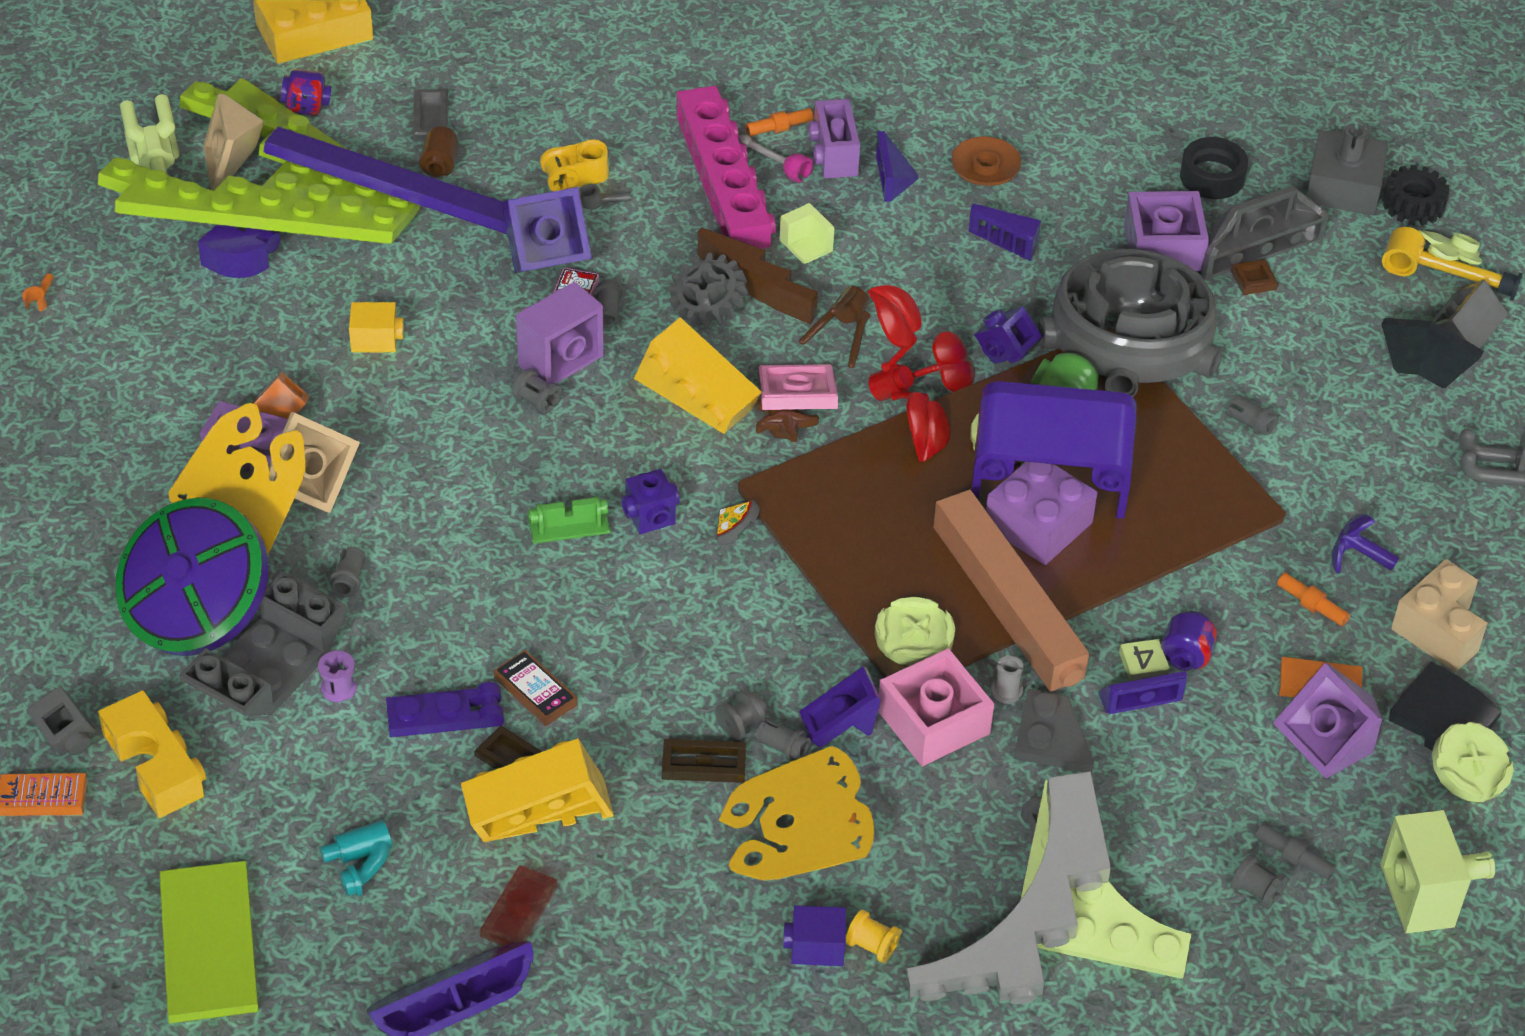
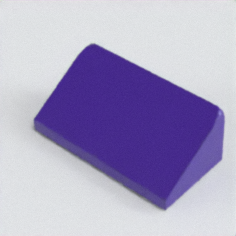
(1143, 693)

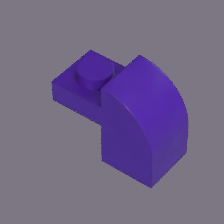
(237, 252)

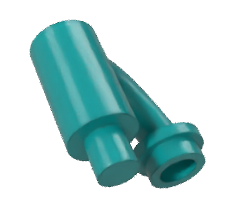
(364, 841)

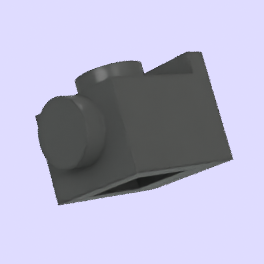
(62, 722)

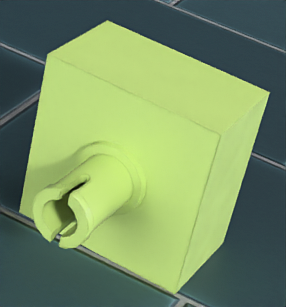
(1428, 871)

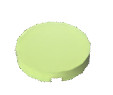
(913, 630)
(1472, 762)

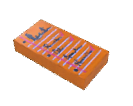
(42, 794)

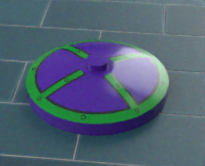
(191, 576)

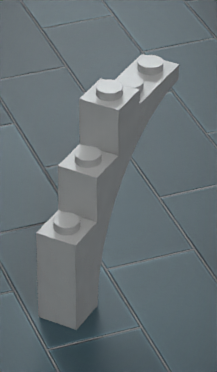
(1046, 913)

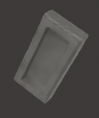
(429, 111)

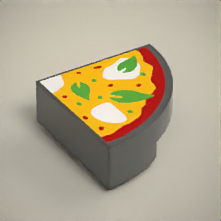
(734, 520)

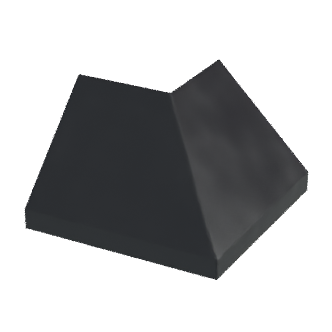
(1428, 350)

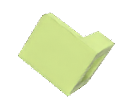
(806, 233)

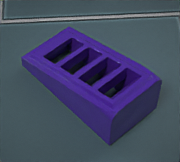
(1015, 232)

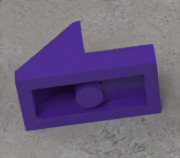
(845, 705)

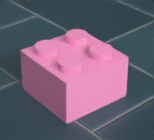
(935, 707)

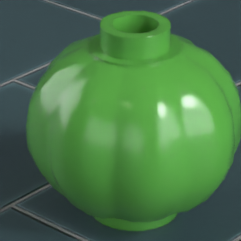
(1067, 371)

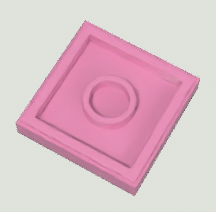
(797, 387)

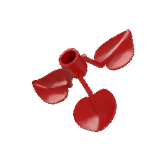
(926, 418)

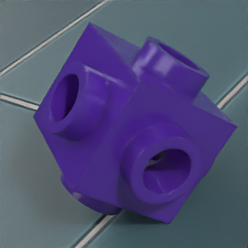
(1007, 335)
(650, 501)

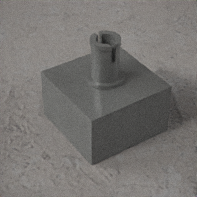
(1347, 170)

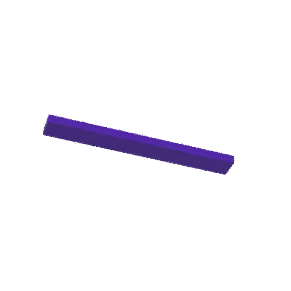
(386, 178)

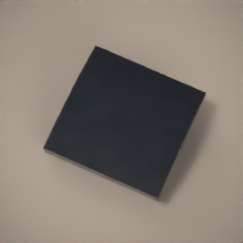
(1439, 701)

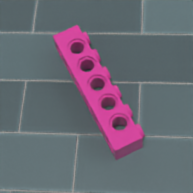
(724, 166)

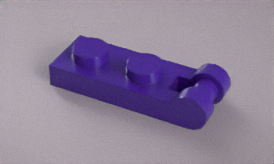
(445, 711)

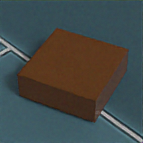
(1254, 277)

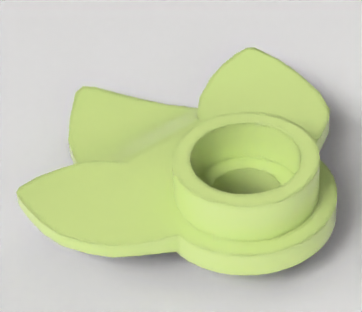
(1458, 248)

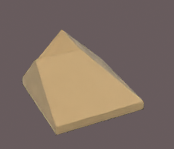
(229, 139)
(326, 458)

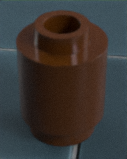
(439, 152)

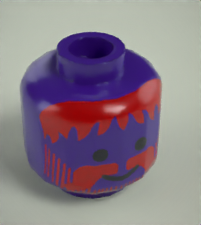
(305, 92)
(1189, 640)

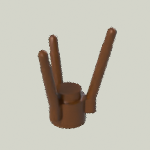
(847, 309)

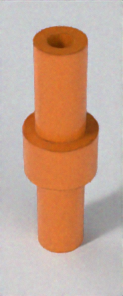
(779, 122)
(1313, 599)

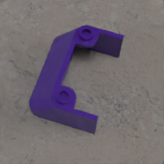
(1056, 428)

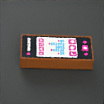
(535, 687)

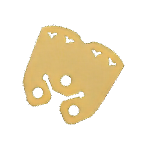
(217, 475)
(820, 813)

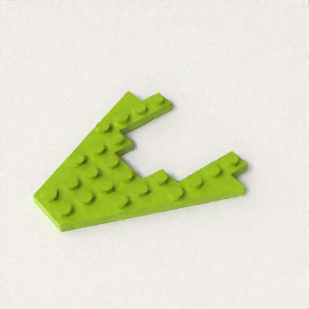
(289, 201)

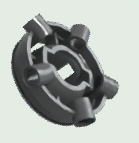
(1144, 345)

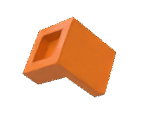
(281, 397)

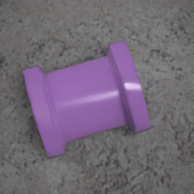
(330, 670)

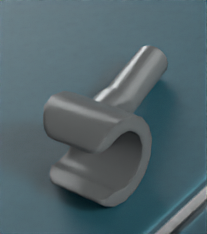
(593, 199)

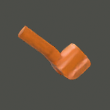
(38, 293)

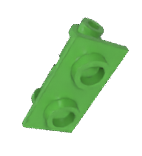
(557, 523)

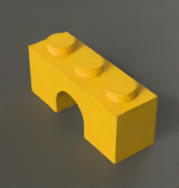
(140, 727)

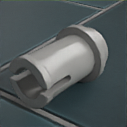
(1007, 685)

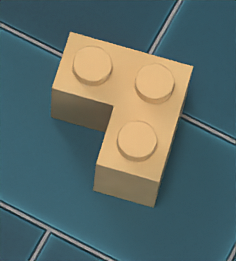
(1438, 616)

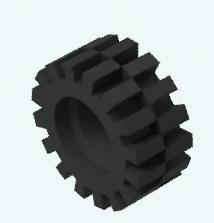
(1415, 208)

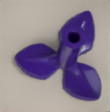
(1350, 538)

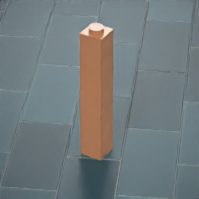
(1011, 591)

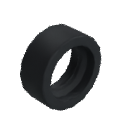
(1210, 184)

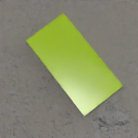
(208, 942)

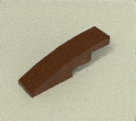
(764, 280)

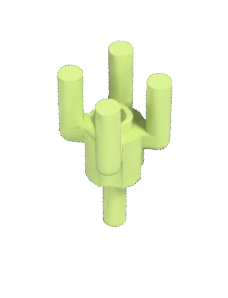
(152, 145)

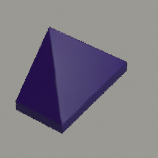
(893, 168)

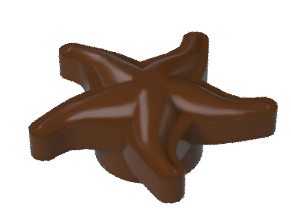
(784, 422)

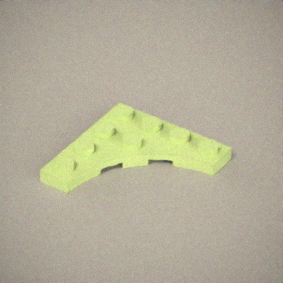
(1110, 926)

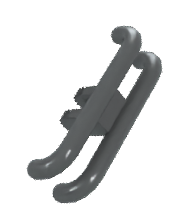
(1473, 451)

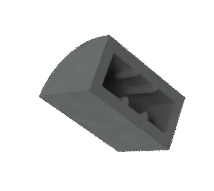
(1472, 313)

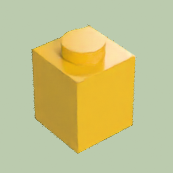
(375, 327)

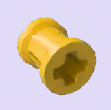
(873, 936)

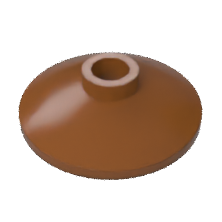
(986, 161)

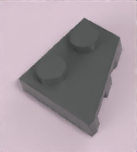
(1052, 733)

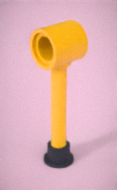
(1406, 251)

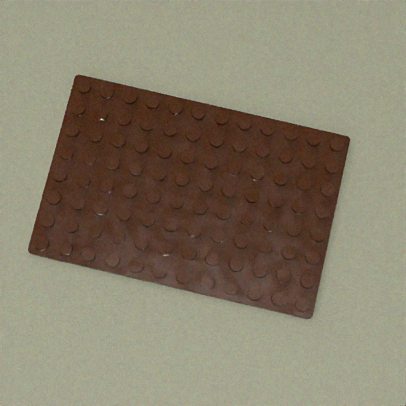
(865, 513)

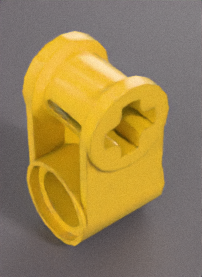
(578, 165)

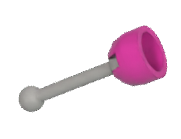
(792, 164)

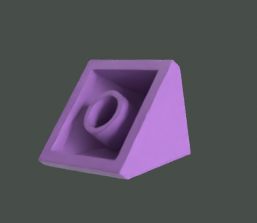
(1331, 721)

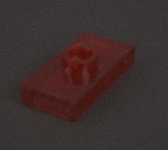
(519, 907)

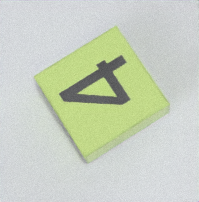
(1143, 659)

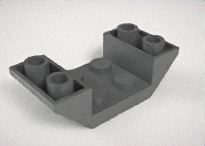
(274, 653)

